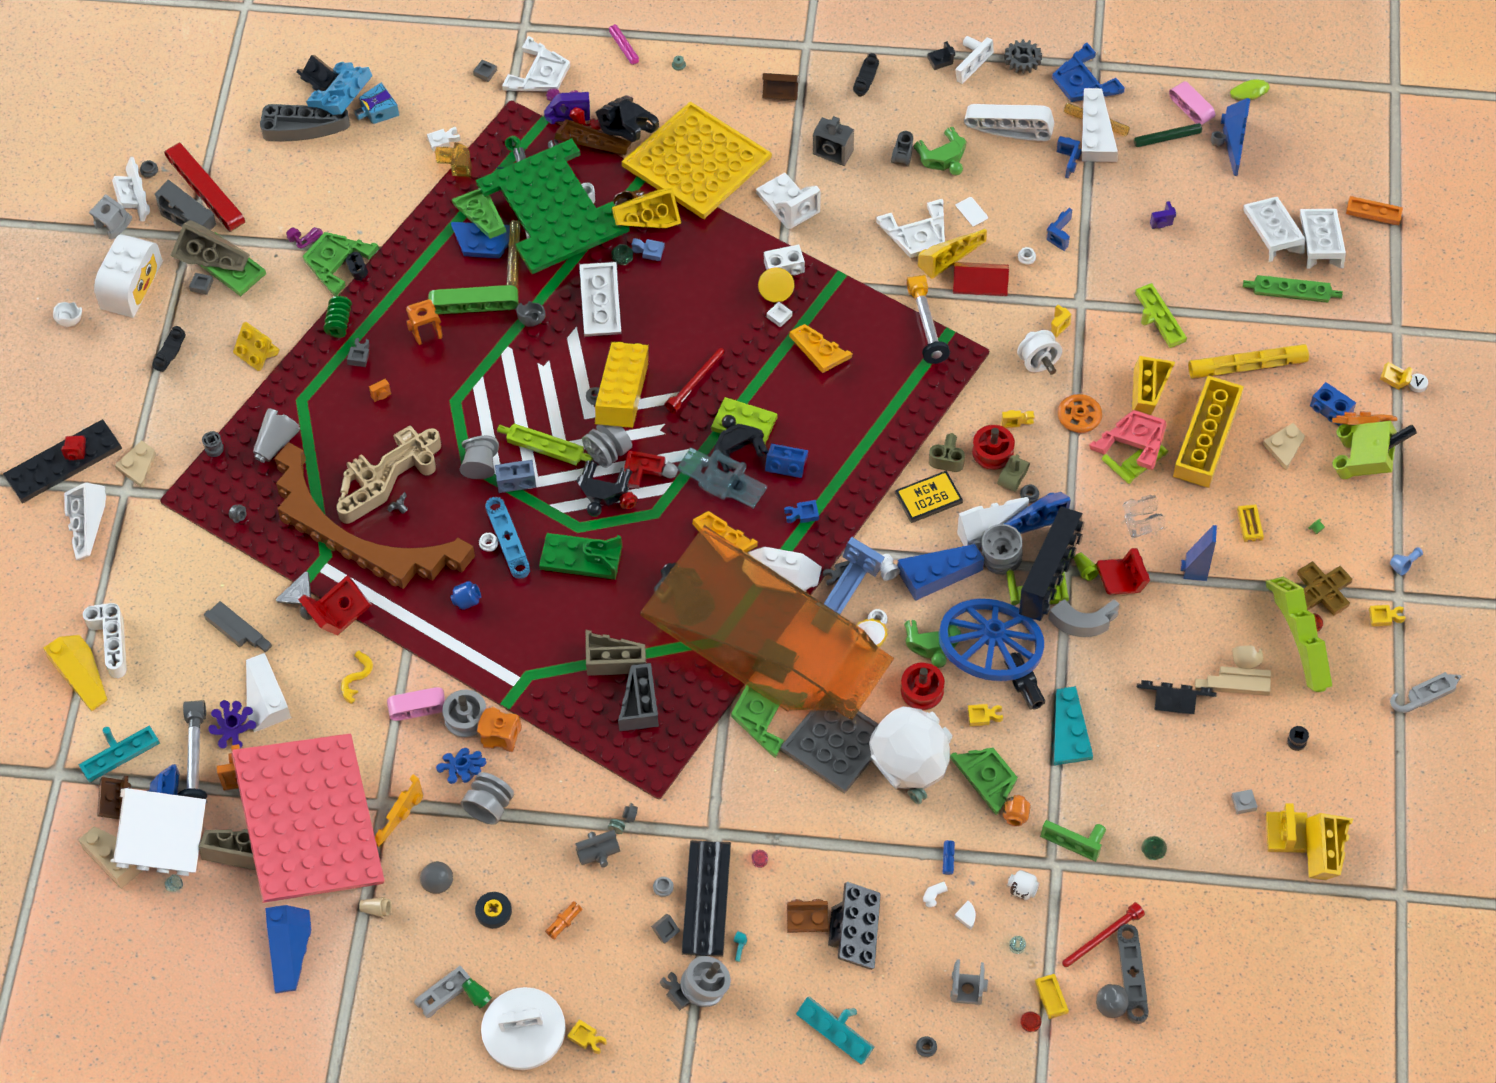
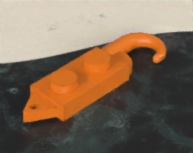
(1365, 417)

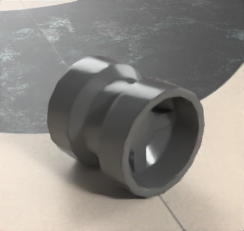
(212, 444)

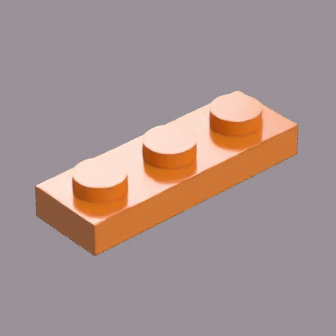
(1374, 210)

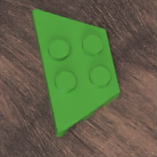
(987, 775)

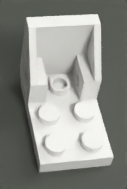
(788, 201)

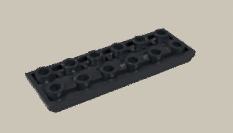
(706, 898)

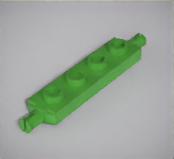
(1292, 288)

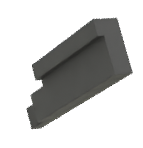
(235, 627)

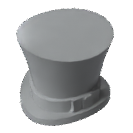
(479, 457)

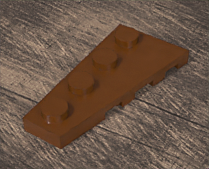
(591, 137)

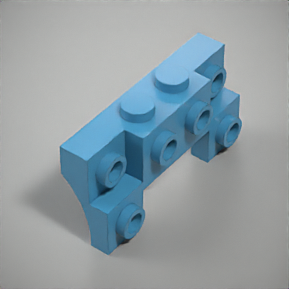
(342, 90)

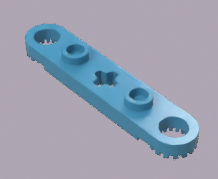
(511, 548)

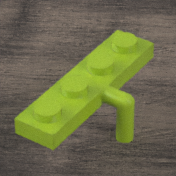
(1158, 312)

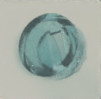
(172, 881)
(1012, 944)

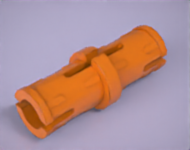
(563, 920)

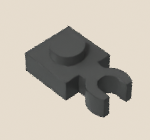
(359, 354)
(837, 573)
(675, 992)

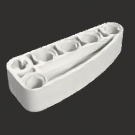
(1012, 121)

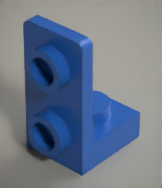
(1056, 234)

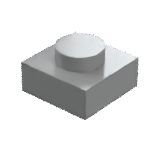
(1244, 801)

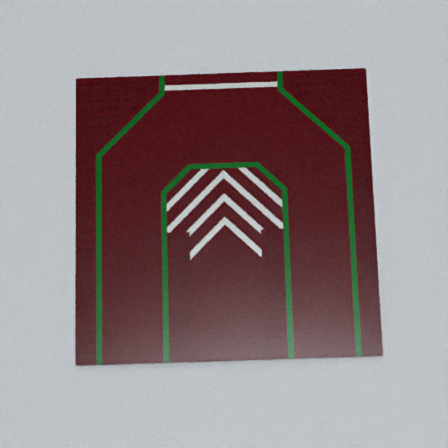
(491, 370)

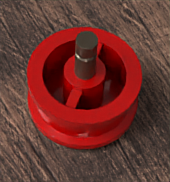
(993, 446)
(922, 686)

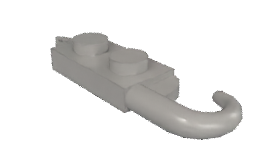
(1427, 692)

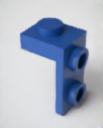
(1069, 147)

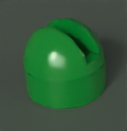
(511, 141)

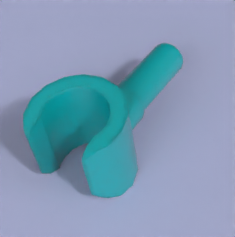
(741, 939)

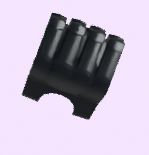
(626, 119)

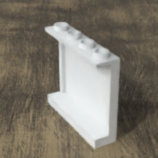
(159, 831)

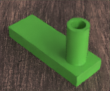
(1072, 841)

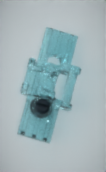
(719, 483)

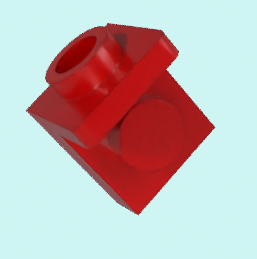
(74, 447)

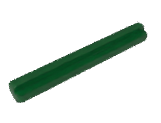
(1168, 135)

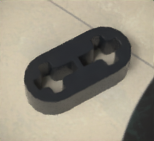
(354, 266)

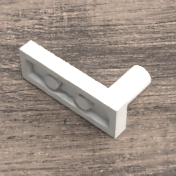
(981, 53)

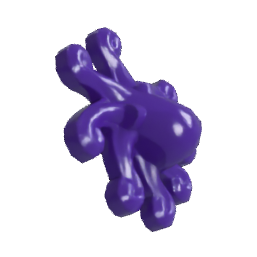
(232, 723)

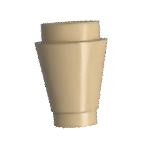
(376, 906)

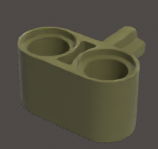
(947, 454)
(1013, 473)

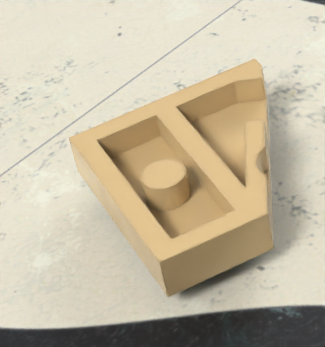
(1284, 444)
(137, 463)

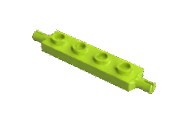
(544, 444)

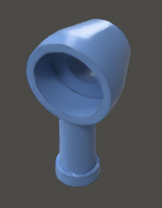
(1402, 564)

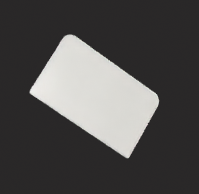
(972, 211)

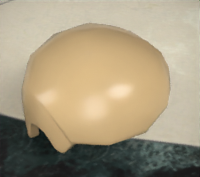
(1247, 657)

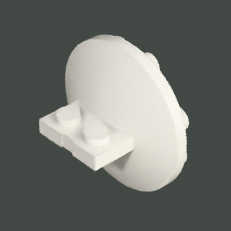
(523, 1028)

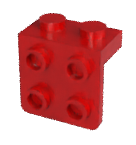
(1124, 574)

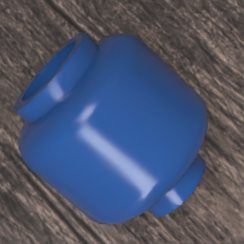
(466, 595)

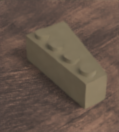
(227, 848)

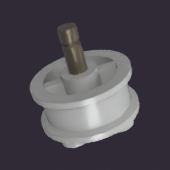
(462, 712)
(705, 981)

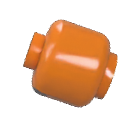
(1016, 810)

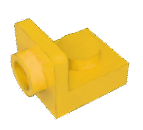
(1061, 320)

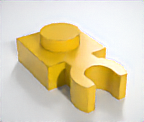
(1016, 418)
(1382, 615)
(981, 715)
(584, 1035)

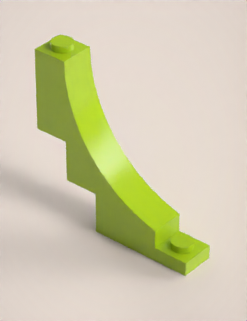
(1312, 649)

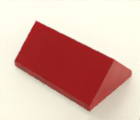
(981, 279)

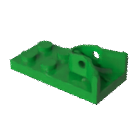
(581, 555)

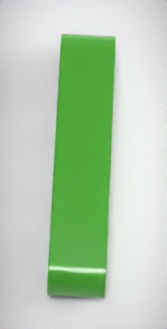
(474, 299)

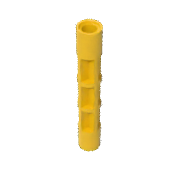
(1248, 361)

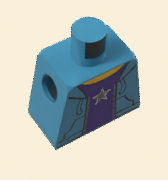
(377, 105)

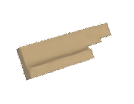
(1238, 681)

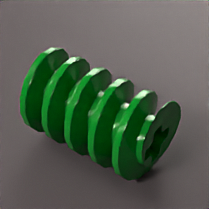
(337, 316)

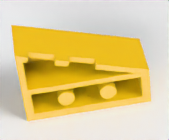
(1148, 382)
(1326, 844)

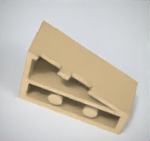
(101, 849)

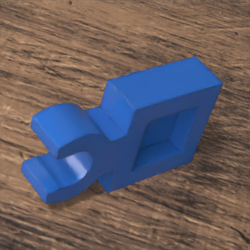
(804, 512)

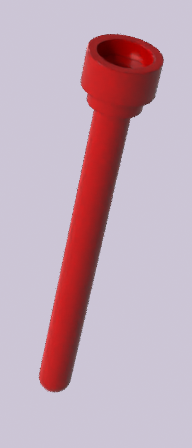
(673, 404)
(1133, 913)

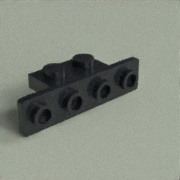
(1175, 699)

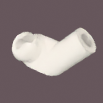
(932, 892)

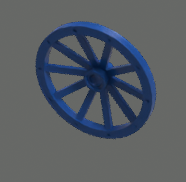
(992, 634)

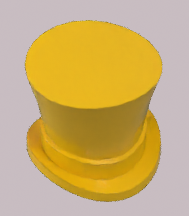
(776, 284)

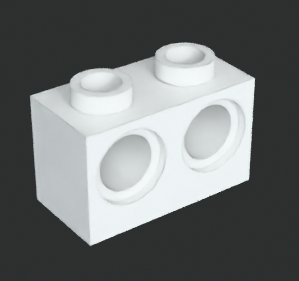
(784, 259)

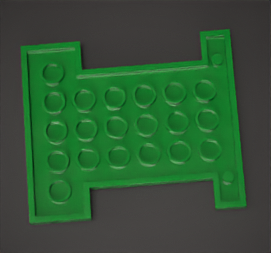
(552, 207)

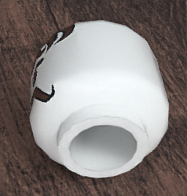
(1023, 885)

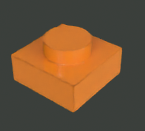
(380, 390)

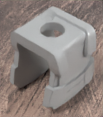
(111, 214)
(959, 980)

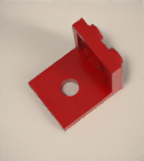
(328, 610)

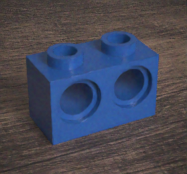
(1334, 401)

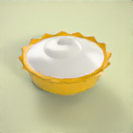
(875, 630)

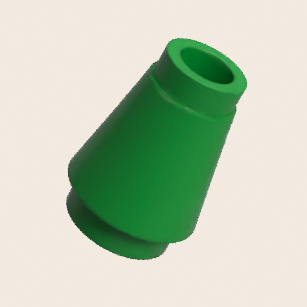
(478, 994)

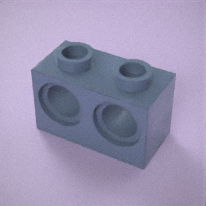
(515, 476)

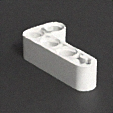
(111, 640)

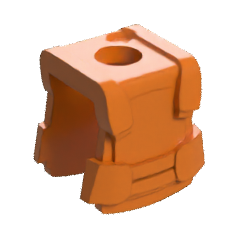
(416, 320)
(499, 729)

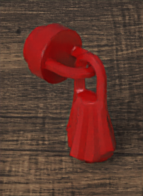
(577, 116)

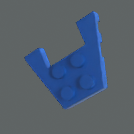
(1075, 76)

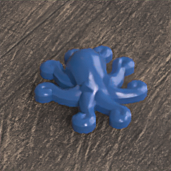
(464, 765)

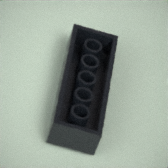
(1051, 563)

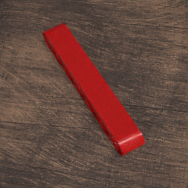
(204, 187)

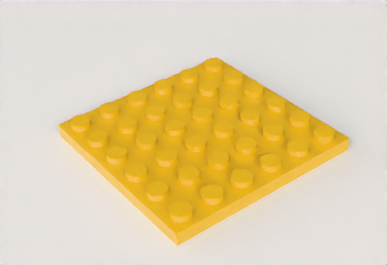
(697, 159)

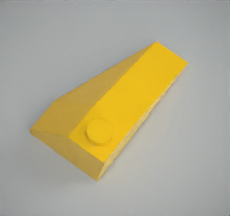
(77, 666)

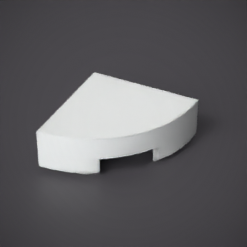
(966, 915)

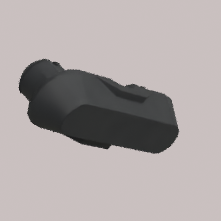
(866, 74)
(170, 349)

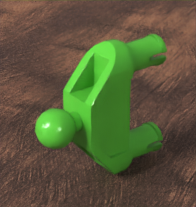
(945, 156)
(928, 643)

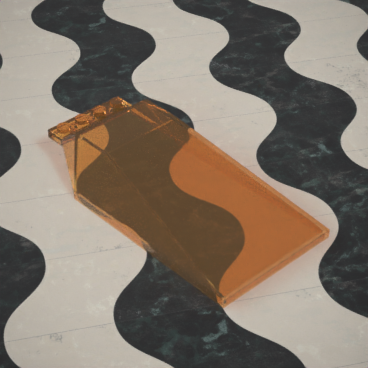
(766, 629)

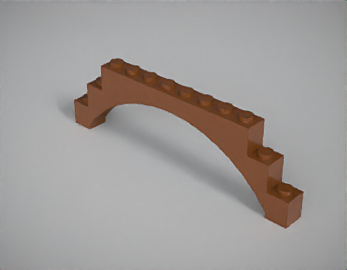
(391, 563)

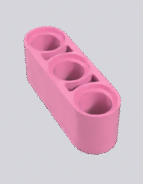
(1192, 103)
(416, 704)

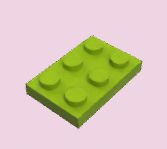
(745, 415)

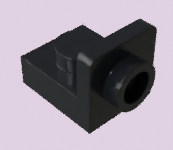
(942, 57)

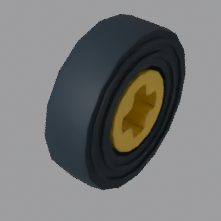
(492, 919)

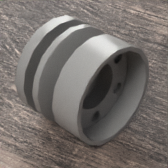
(606, 444)
(999, 540)
(487, 798)

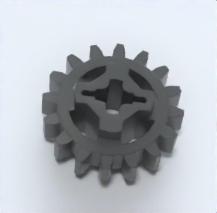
(1023, 56)

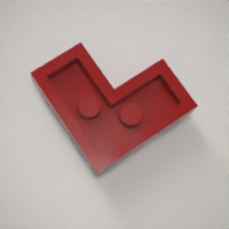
(643, 463)

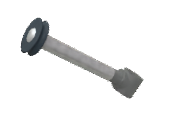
(194, 714)

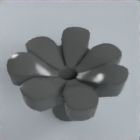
(398, 504)

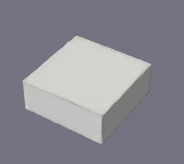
(779, 314)

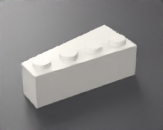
(1097, 134)

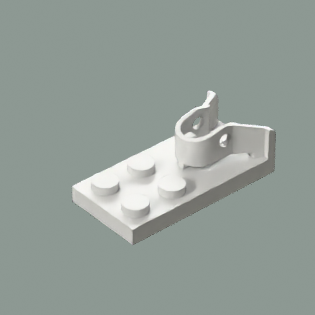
(1275, 226)
(1323, 236)
(600, 299)

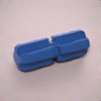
(948, 857)

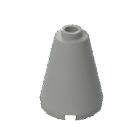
(274, 435)

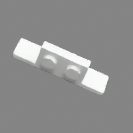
(130, 190)

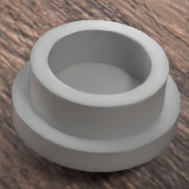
(663, 886)

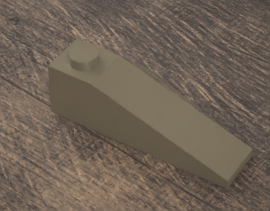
(204, 247)

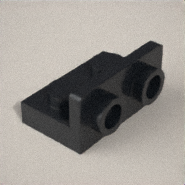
(317, 74)

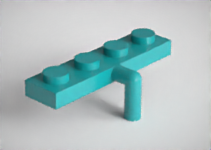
(118, 752)
(836, 1029)

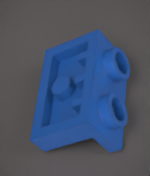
(786, 460)

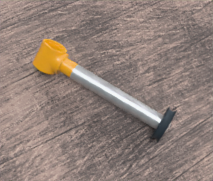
(936, 350)

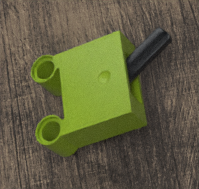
(1370, 446)

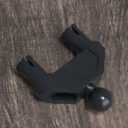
(738, 436)
(600, 491)

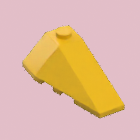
(650, 210)
(943, 255)

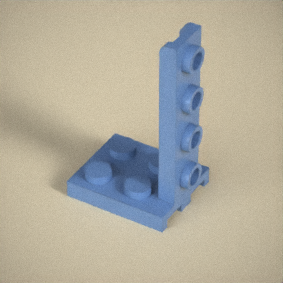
(861, 560)

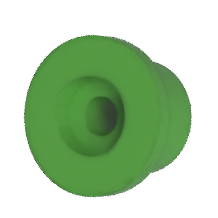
(1317, 526)

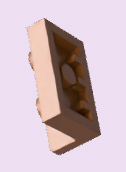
(807, 916)

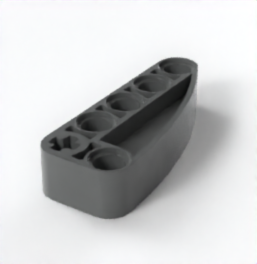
(300, 122)

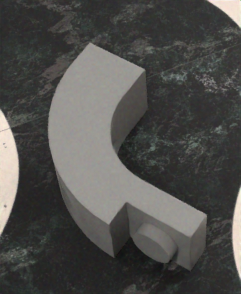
(1083, 624)

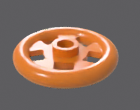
(1082, 426)

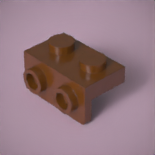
(109, 796)

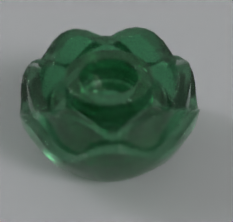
(622, 254)
(1154, 853)

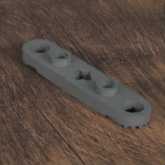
(1134, 986)

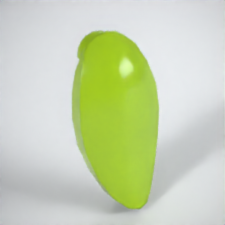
(1250, 89)

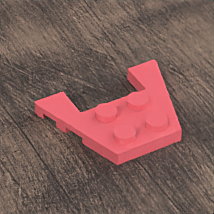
(1138, 431)

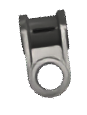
(903, 151)

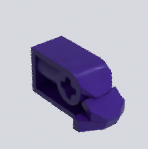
(557, 113)

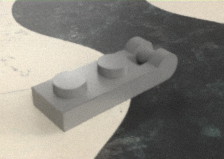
(442, 992)

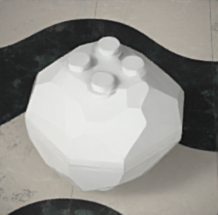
(911, 748)

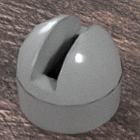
(670, 470)

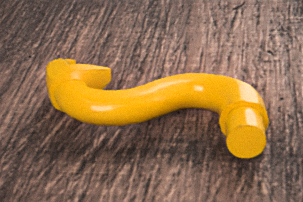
(368, 664)

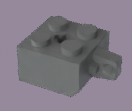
(833, 141)

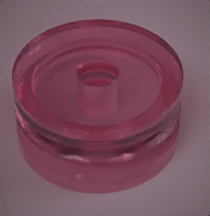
(759, 858)

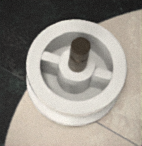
(1040, 351)

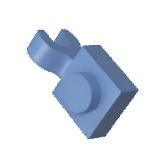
(651, 249)

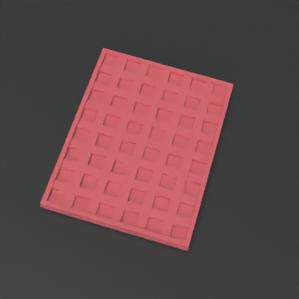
(307, 817)

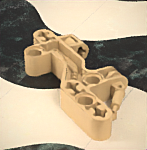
(412, 451)

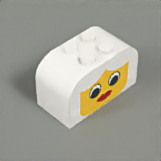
(126, 274)

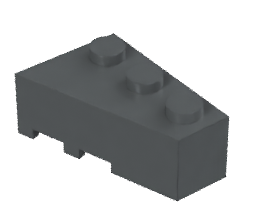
(180, 207)
(639, 702)

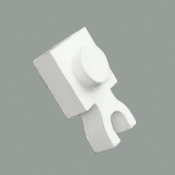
(441, 138)

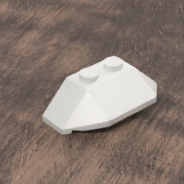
(791, 565)

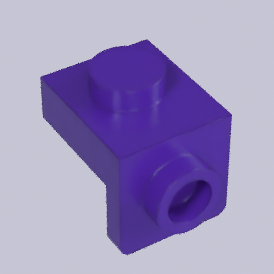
(1163, 218)

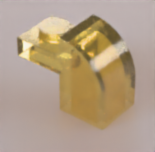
(458, 158)

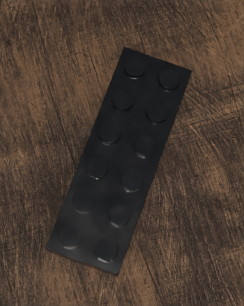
(52, 468)

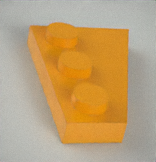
(819, 350)
(721, 527)

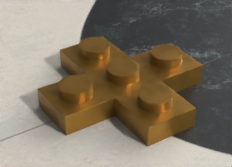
(1325, 587)

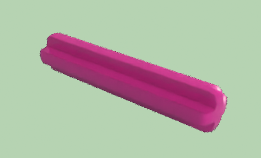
(623, 44)

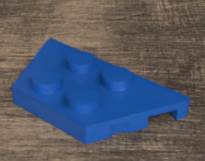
(477, 244)

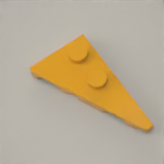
(401, 809)

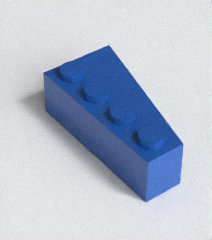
(939, 569)

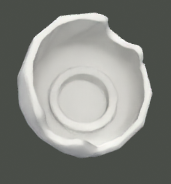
(67, 314)

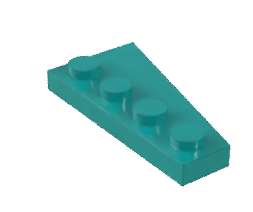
(1071, 734)

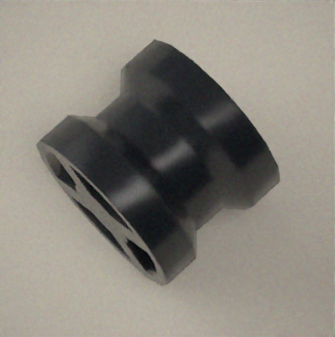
(1295, 742)

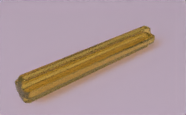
(1078, 112)
(513, 255)

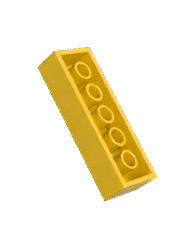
(621, 384)
(1208, 431)

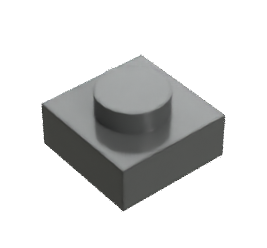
(485, 70)
(201, 283)
(665, 928)

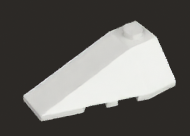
(84, 508)
(975, 521)
(264, 694)

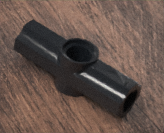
(1027, 685)

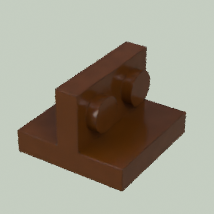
(780, 86)

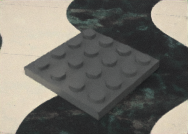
(832, 746)

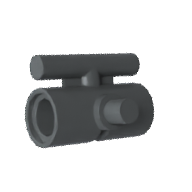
(597, 848)

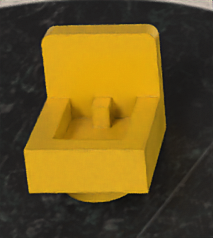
(1396, 376)

